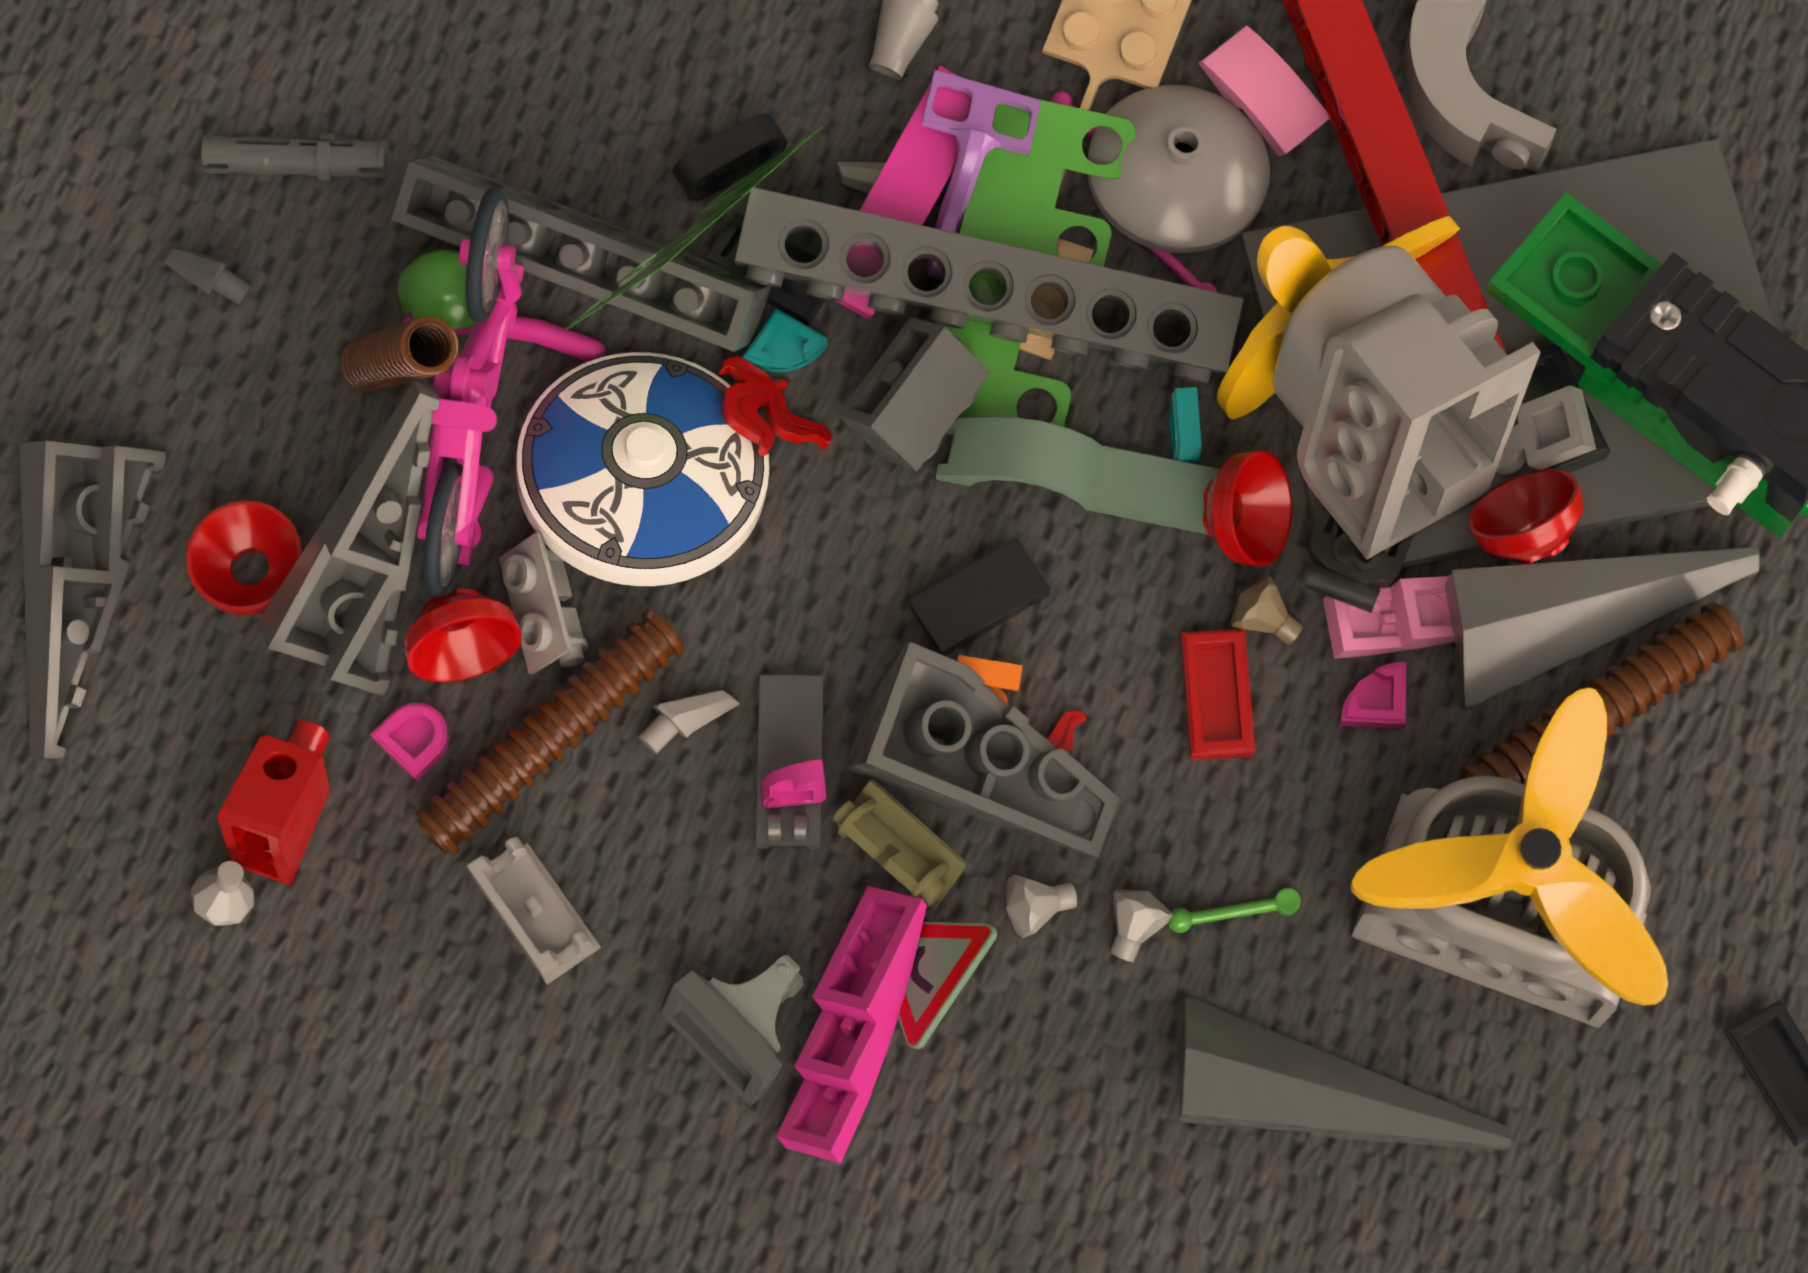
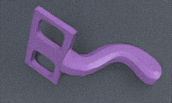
(974, 141)

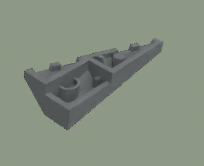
(74, 533)
(1540, 615)

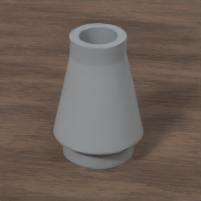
(901, 33)

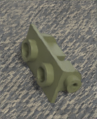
(900, 843)

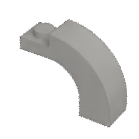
(1451, 101)

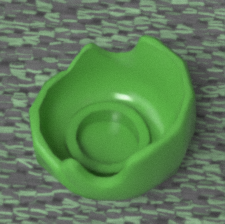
(436, 288)

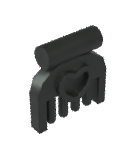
(1344, 572)

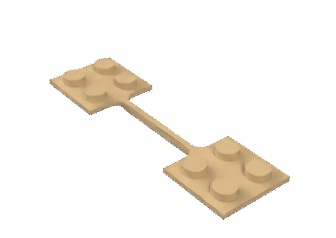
(1110, 42)

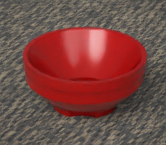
(1249, 508)
(1528, 515)
(226, 537)
(461, 637)

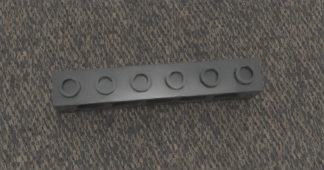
(587, 254)

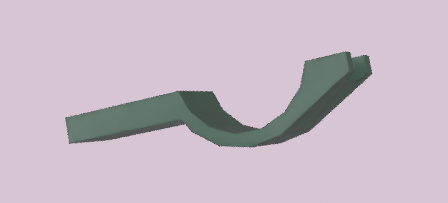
(1078, 467)

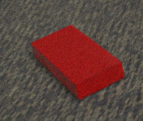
(1217, 694)

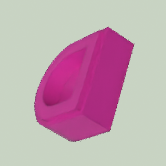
(413, 738)

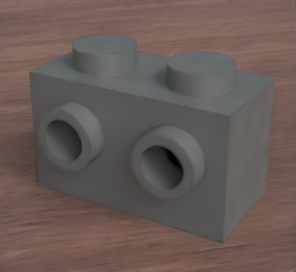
(914, 393)

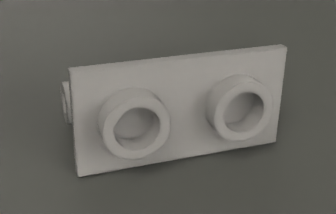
(535, 587)

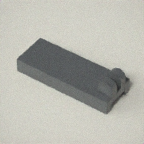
(787, 735)

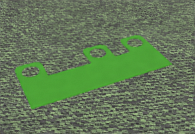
(1017, 208)
(684, 240)

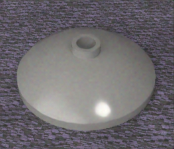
(1177, 197)

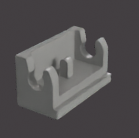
(534, 909)

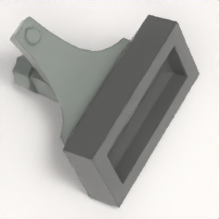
(735, 1024)

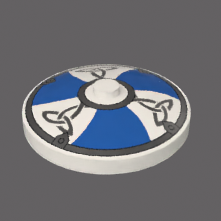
(639, 470)

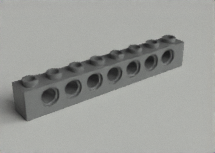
(1207, 316)

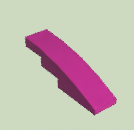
(909, 180)
(857, 1021)

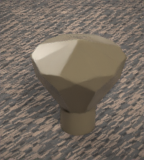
(1263, 610)

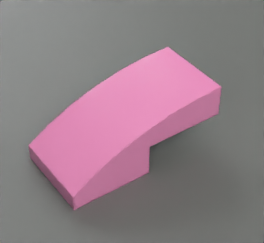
(1266, 90)
(1404, 617)

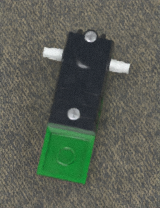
(1670, 358)

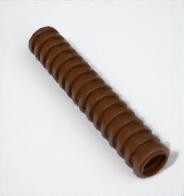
(399, 354)
(1629, 688)
(550, 732)

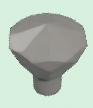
(223, 894)
(1034, 903)
(1136, 918)

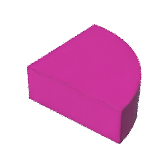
(1378, 699)
(794, 785)

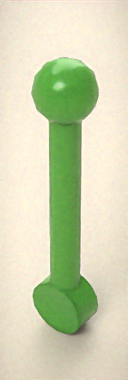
(1286, 903)

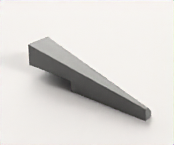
(349, 579)
(1269, 1081)

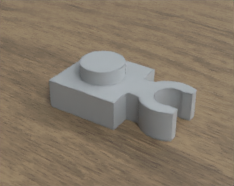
(1548, 432)

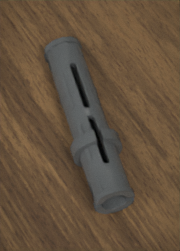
(296, 156)

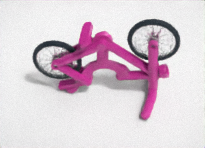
(466, 391)

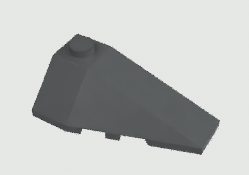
(963, 748)

